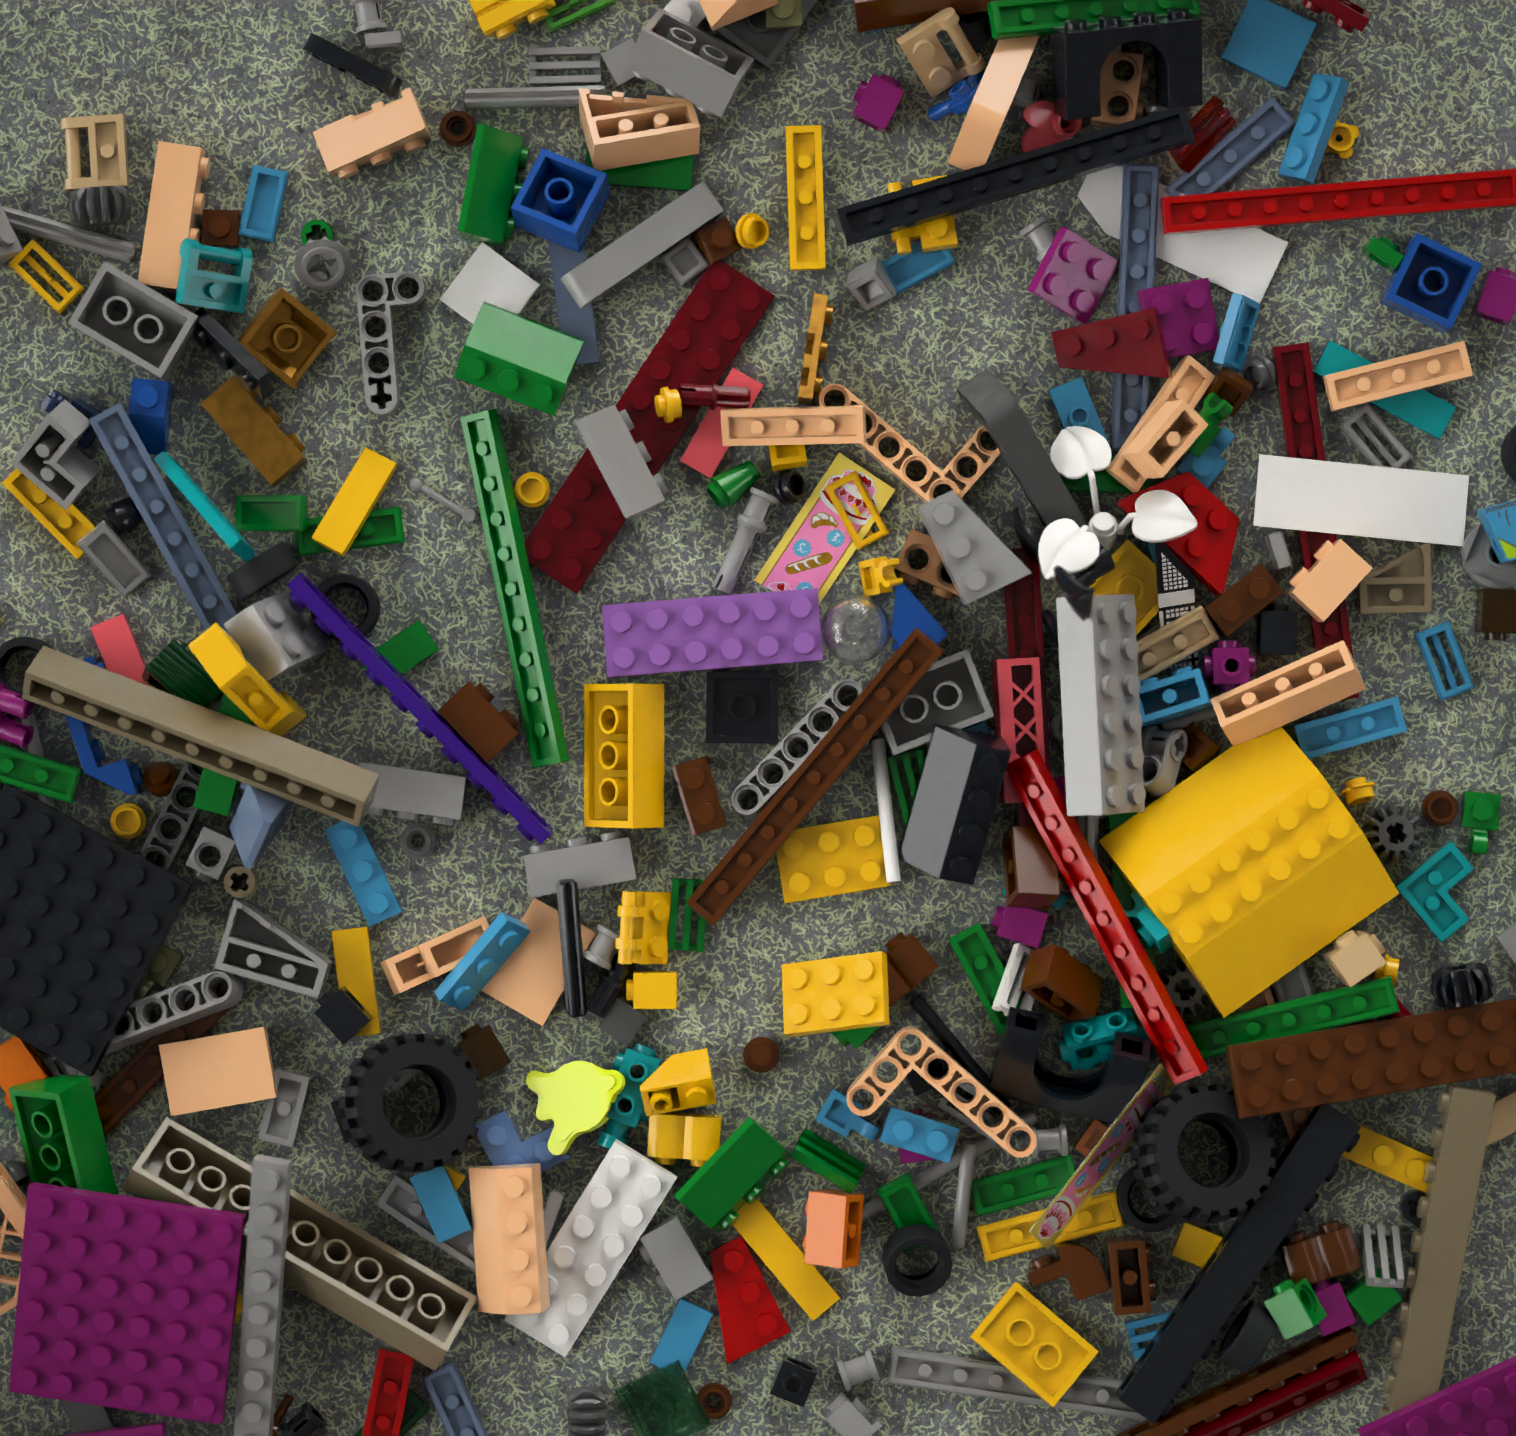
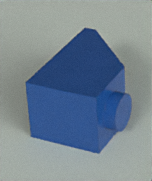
(151, 412)
(908, 615)

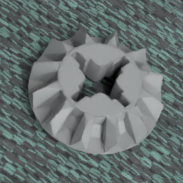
(316, 276)

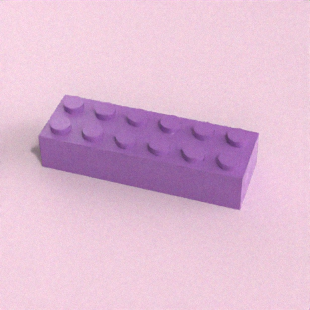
(712, 632)

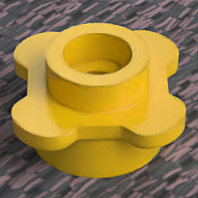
(1348, 134)

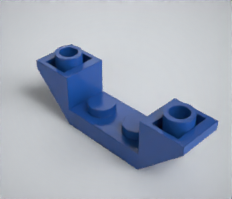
(120, 774)

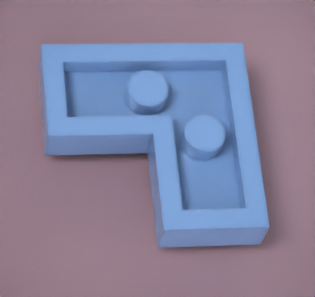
(506, 1147)

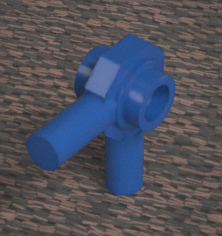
(961, 98)

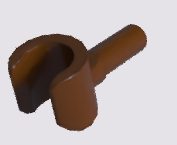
(278, 1415)

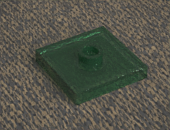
(663, 1403)

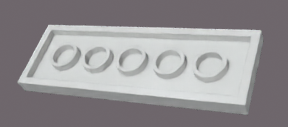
(596, 1243)

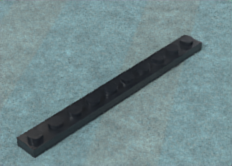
(1015, 175)

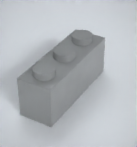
(417, 793)
(584, 862)

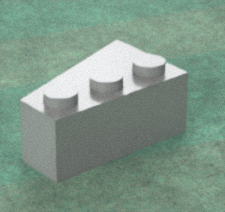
(969, 549)
(269, 953)

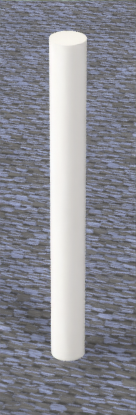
(885, 810)

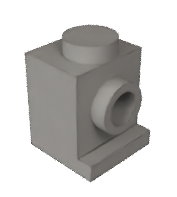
(851, 1417)

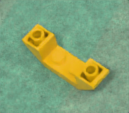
(243, 684)

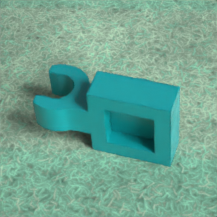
(1150, 928)

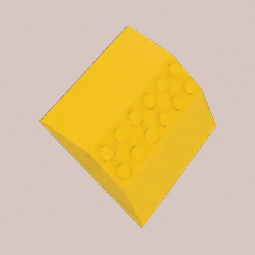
(1250, 867)

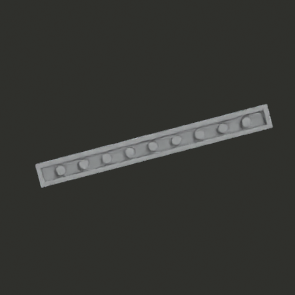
(262, 1295)

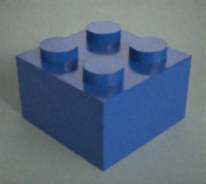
(560, 200)
(1430, 283)

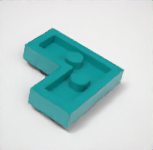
(1427, 890)

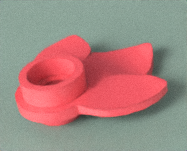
(1046, 126)

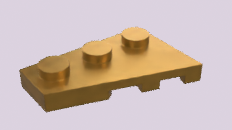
(815, 349)

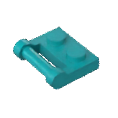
(212, 288)

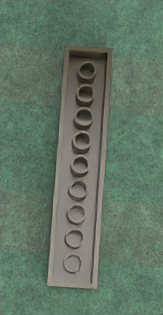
(323, 1254)

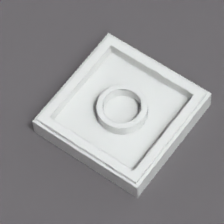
(491, 280)

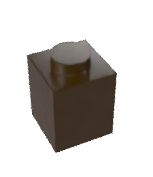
(1495, 613)
(483, 1050)

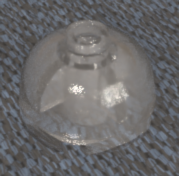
(856, 629)

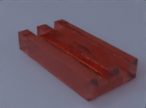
(1205, 135)

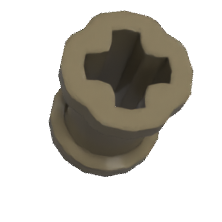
(230, 882)

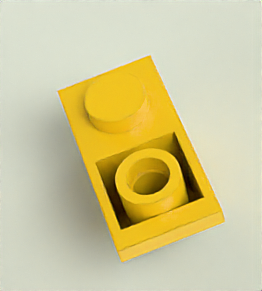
(679, 1084)

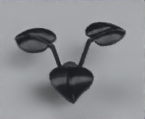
(1076, 590)

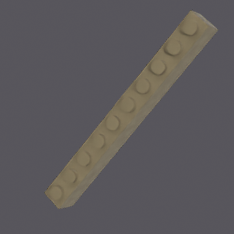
(200, 735)
(1439, 1245)

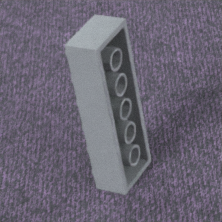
(1101, 707)

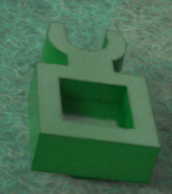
(1213, 411)

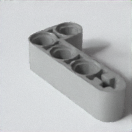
(386, 343)

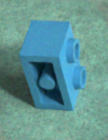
(1173, 696)

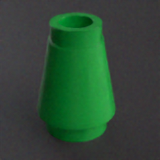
(732, 484)

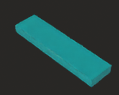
(1414, 408)
(205, 506)

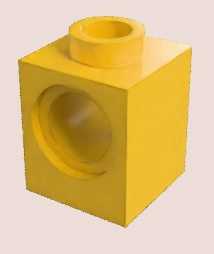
(652, 990)

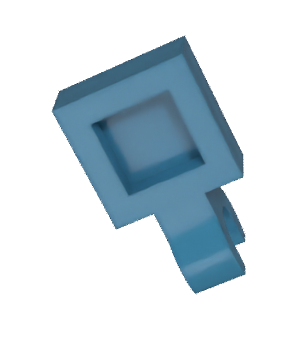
(1210, 463)
(839, 1118)

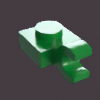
(1480, 813)

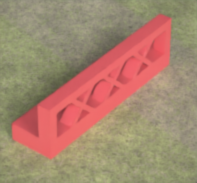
(1004, 714)

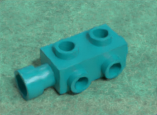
(1094, 1037)
(619, 1120)

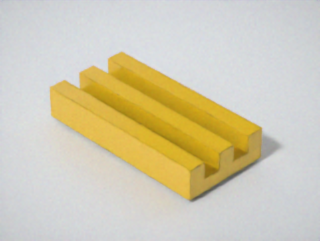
(69, 297)
(871, 507)

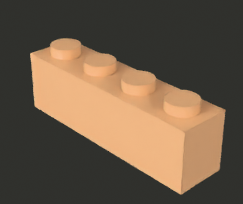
(172, 212)
(1288, 693)

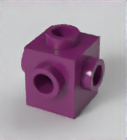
(1215, 665)

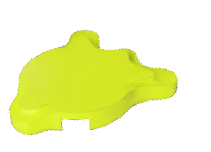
(574, 1099)

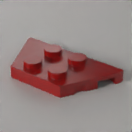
(1211, 544)

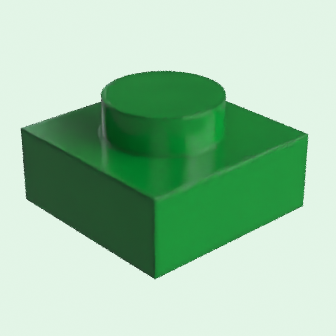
(1383, 252)

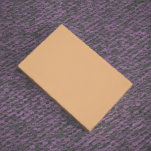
(534, 972)
(218, 1071)

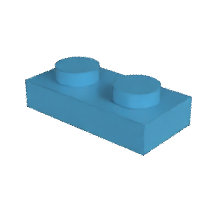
(919, 1134)

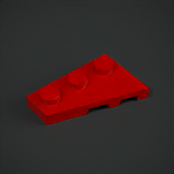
(744, 1301)

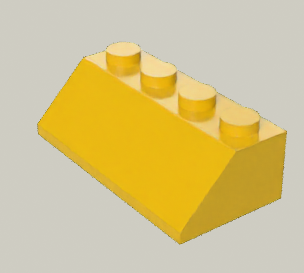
(624, 755)

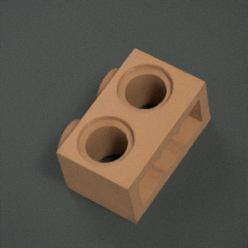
(1125, 91)
(931, 572)

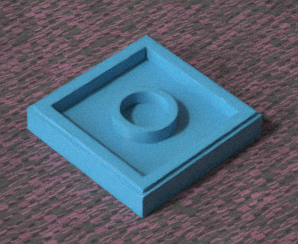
(1268, 42)

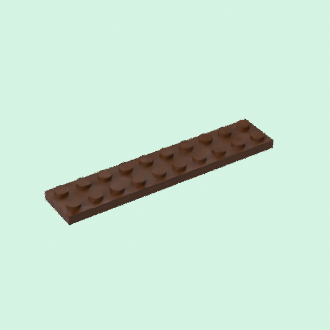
(1373, 1058)

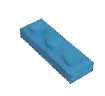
(1313, 128)
(1350, 728)
(363, 872)
(482, 961)

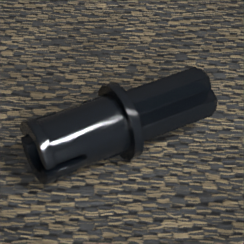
(609, 988)

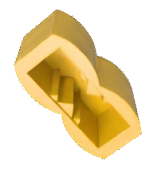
(683, 1137)

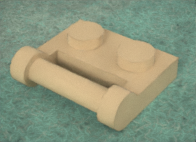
(930, 57)
(106, 151)

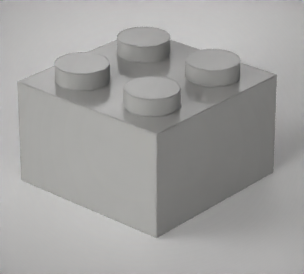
(276, 636)

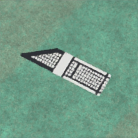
(1175, 592)

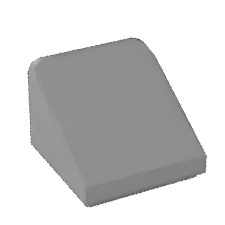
(870, 284)

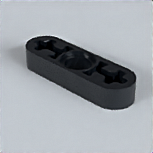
(347, 61)

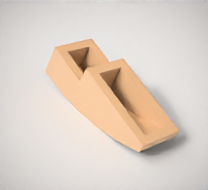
(432, 956)

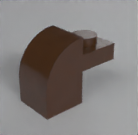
(1077, 1263)

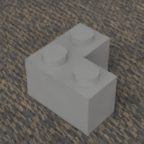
(52, 459)

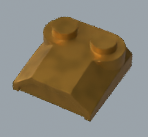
(286, 336)

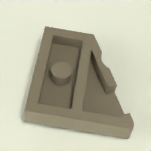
(1399, 585)

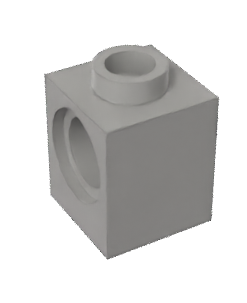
(223, 842)

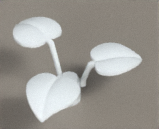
(1158, 513)

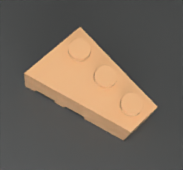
(637, 130)
(372, 135)

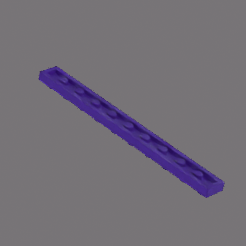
(407, 698)

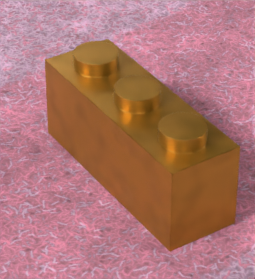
(255, 431)

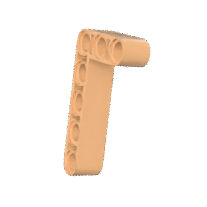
(992, 102)
(908, 453)
(945, 1085)

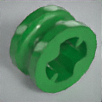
(308, 230)

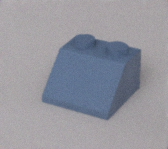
(256, 822)

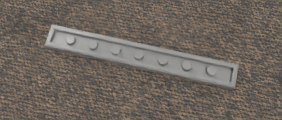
(994, 1381)

